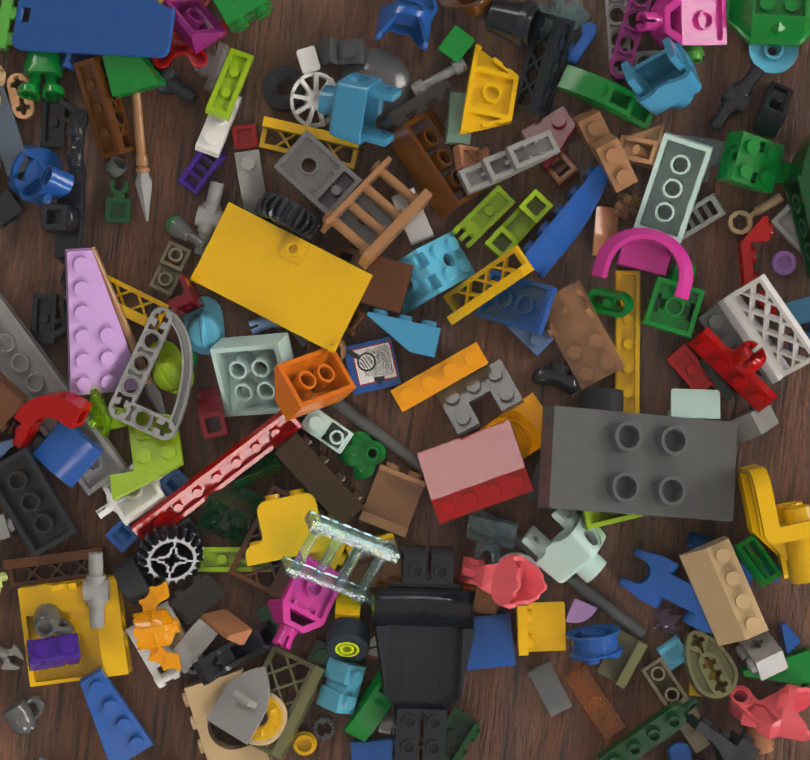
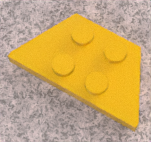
(488, 94)

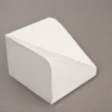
(308, 60)

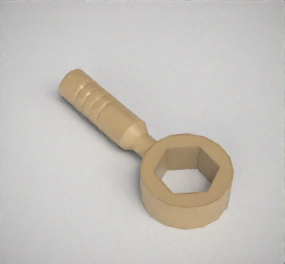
(758, 211)

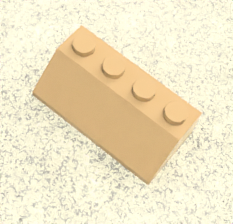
(723, 591)

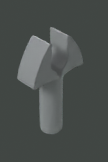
(5, 653)

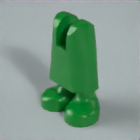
(35, 66)

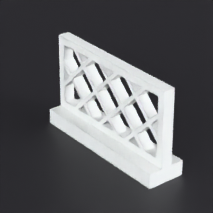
(749, 328)

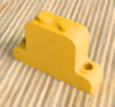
(284, 527)

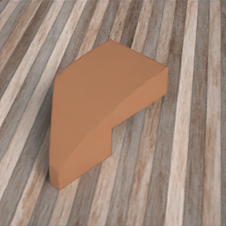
(468, 155)

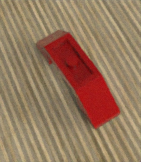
(759, 233)

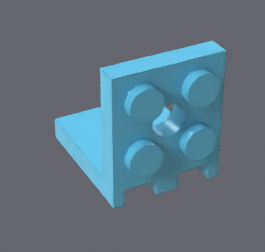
(431, 273)

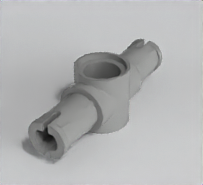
(209, 214)
(96, 589)

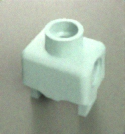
(570, 550)

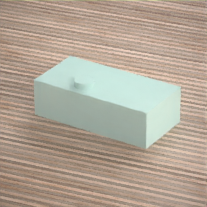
(673, 185)

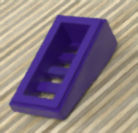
(215, 165)

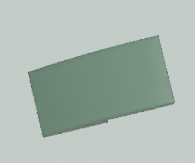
(452, 124)

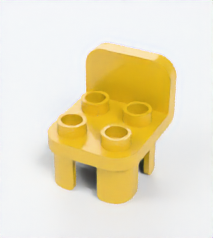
(779, 526)

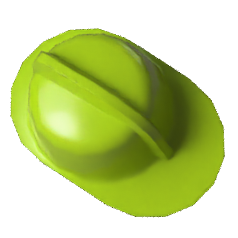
(168, 367)

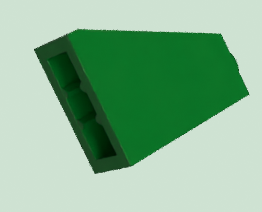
(131, 75)

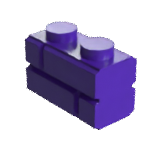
(53, 652)

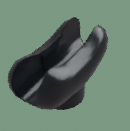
(556, 376)

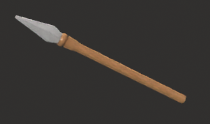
(143, 180)
(151, 388)

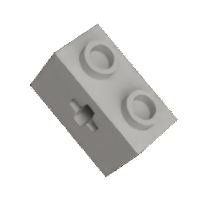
(762, 655)

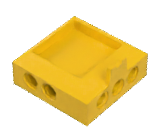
(98, 647)

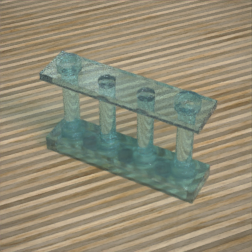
(340, 535)

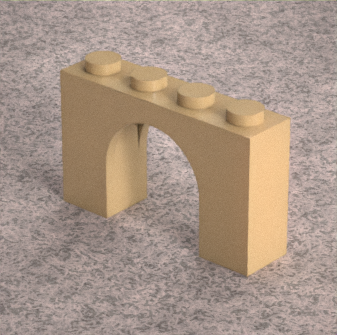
(201, 701)

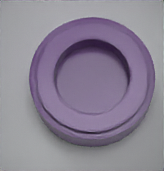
(783, 263)

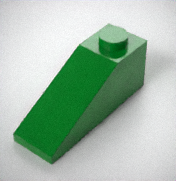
(797, 671)

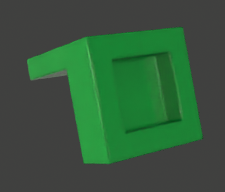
(456, 44)

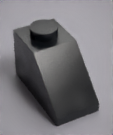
(772, 110)

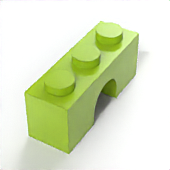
(518, 224)

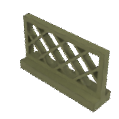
(299, 705)

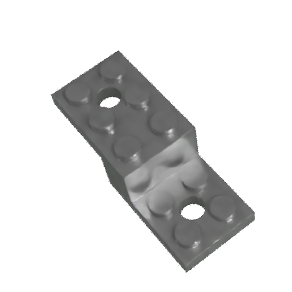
(329, 183)

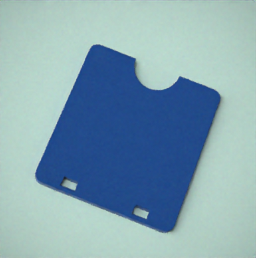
(95, 27)

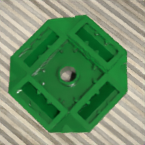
(770, 21)

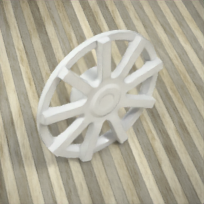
(310, 99)

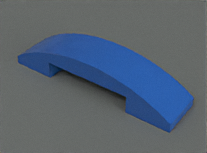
(122, 535)

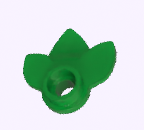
(359, 455)

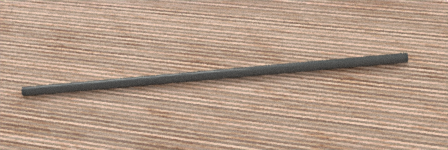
(412, 460)

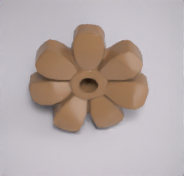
(627, 204)

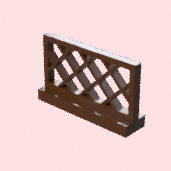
(282, 578)

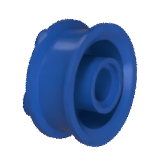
(594, 643)

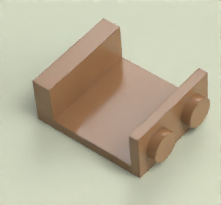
(393, 499)

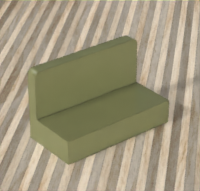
(622, 668)

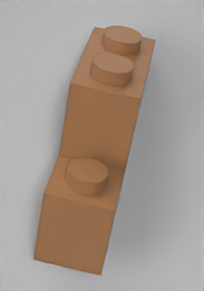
(605, 148)

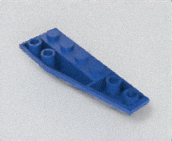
(567, 223)

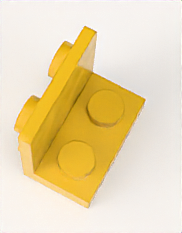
(540, 627)

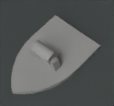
(242, 704)

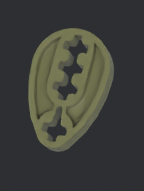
(722, 663)

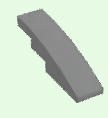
(508, 162)

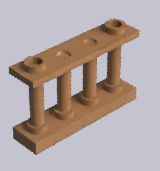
(384, 234)

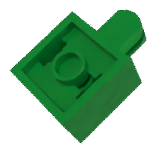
(240, 13)
(752, 163)
(670, 312)

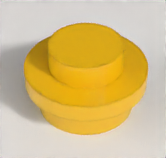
(304, 743)

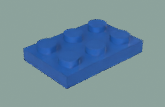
(520, 306)

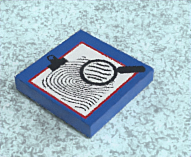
(372, 365)

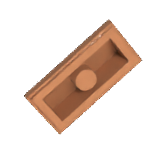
(604, 227)
(227, 625)

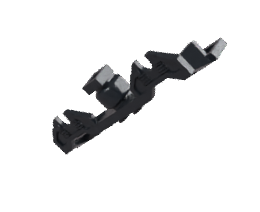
(64, 217)

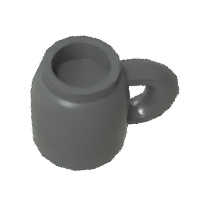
(48, 621)
(21, 717)

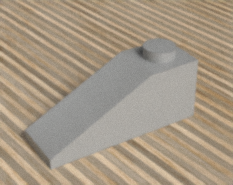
(250, 178)

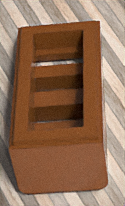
(566, 178)

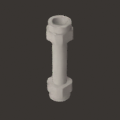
(455, 68)

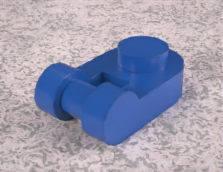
(577, 50)

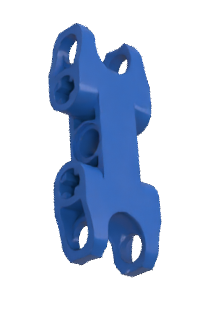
(663, 583)

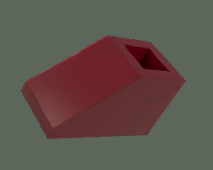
(212, 413)

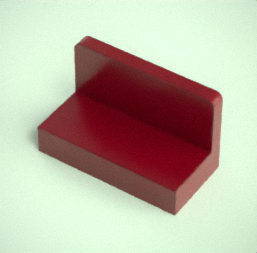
(189, 301)

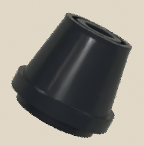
(513, 21)

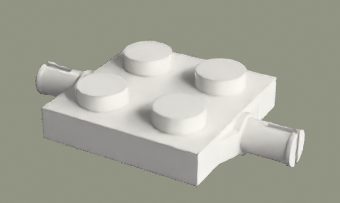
(133, 504)

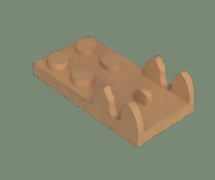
(582, 336)

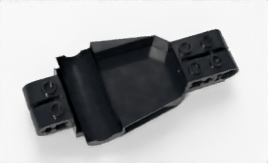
(423, 648)

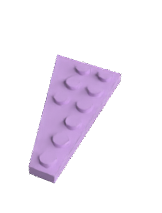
(94, 334)

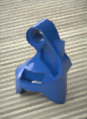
(411, 13)
(43, 176)

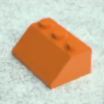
(311, 383)

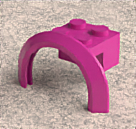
(646, 252)

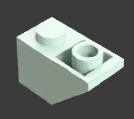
(327, 430)

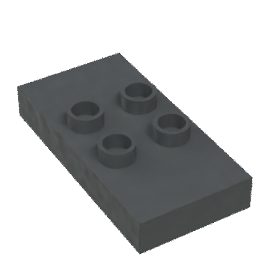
(637, 464)

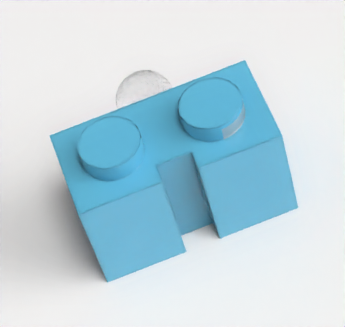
(342, 686)

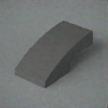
(549, 688)

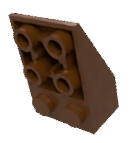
(388, 282)

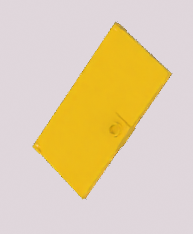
(281, 277)

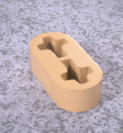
(15, 99)

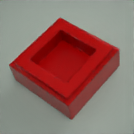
(245, 137)

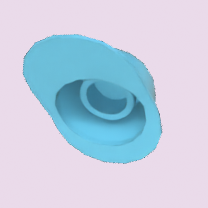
(205, 326)

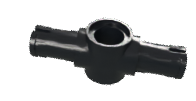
(175, 86)
(736, 98)

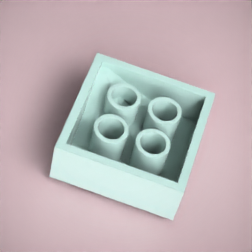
(246, 371)

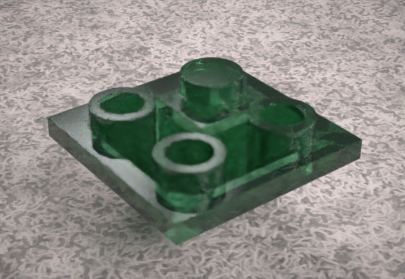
(230, 513)

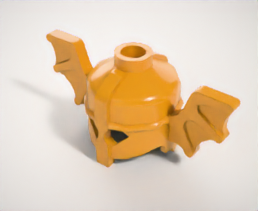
(157, 628)

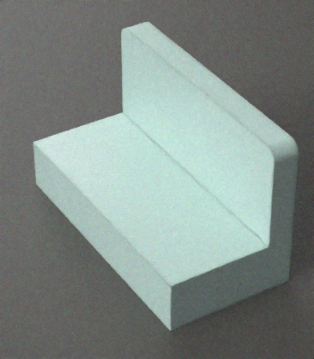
(695, 404)

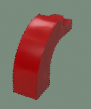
(60, 405)

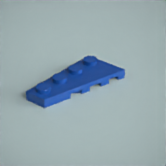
(114, 720)

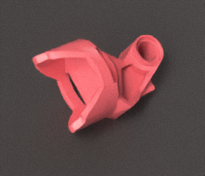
(510, 581)
(775, 714)

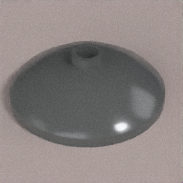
(388, 67)

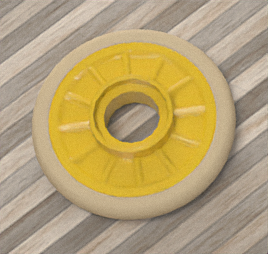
(275, 724)

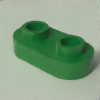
(611, 302)

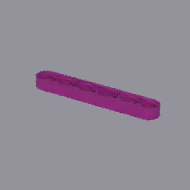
(627, 32)

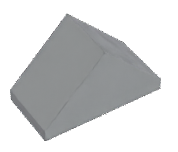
(753, 424)

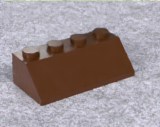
(431, 162)

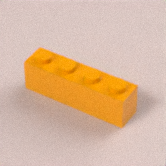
(439, 377)

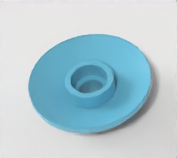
(773, 64)

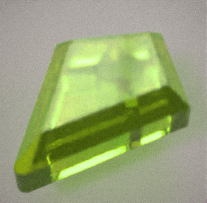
(100, 414)

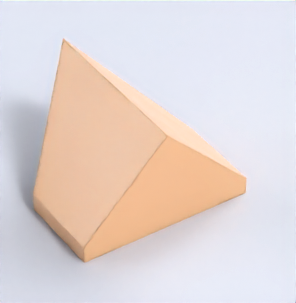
(643, 146)

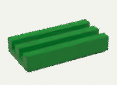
(754, 563)

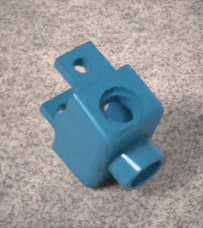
(664, 79)
(355, 107)

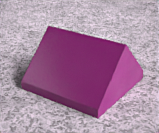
(195, 23)

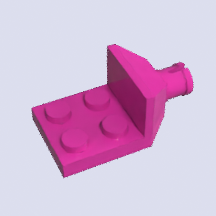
(686, 22)
(301, 607)

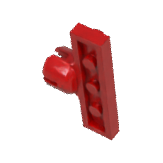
(736, 367)

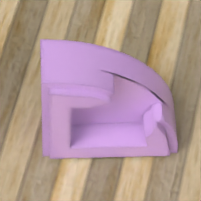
(579, 611)

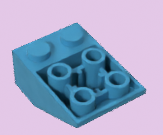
(413, 336)

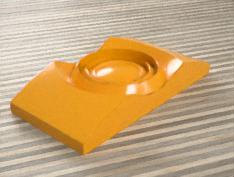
(526, 424)

